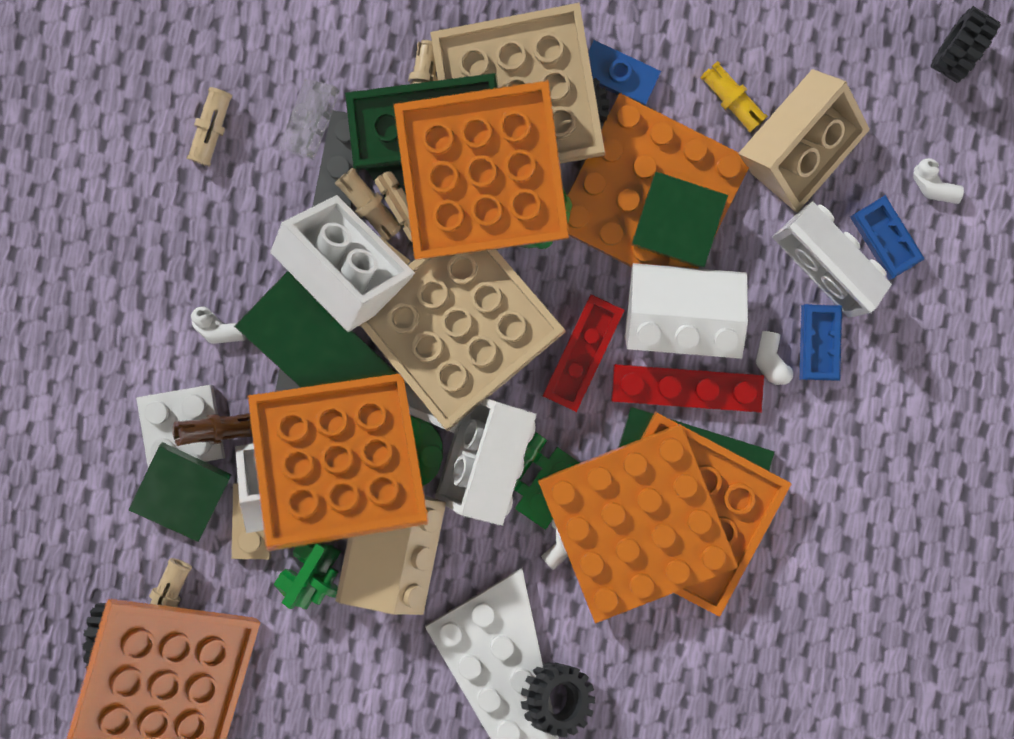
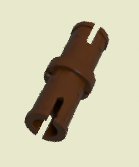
(212, 429)

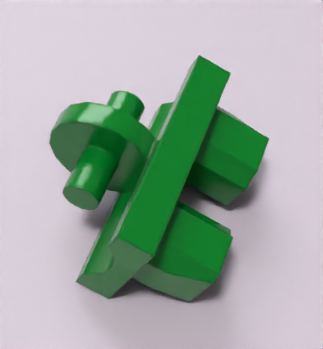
(314, 578)

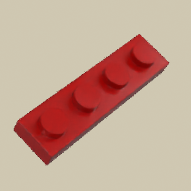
(687, 388)

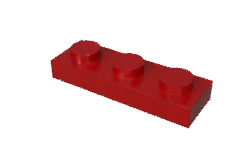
(583, 353)

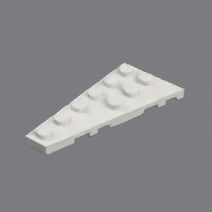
(491, 652)

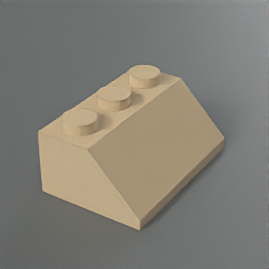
(806, 138)
(392, 567)

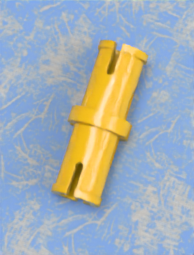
(733, 96)

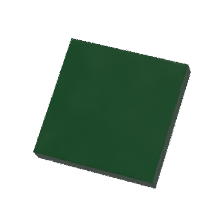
(679, 220)
(179, 491)

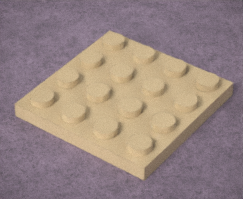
(531, 50)
(462, 330)

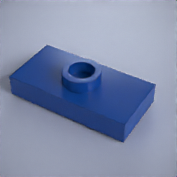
(622, 73)
(887, 237)
(820, 342)

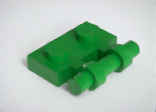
(533, 501)

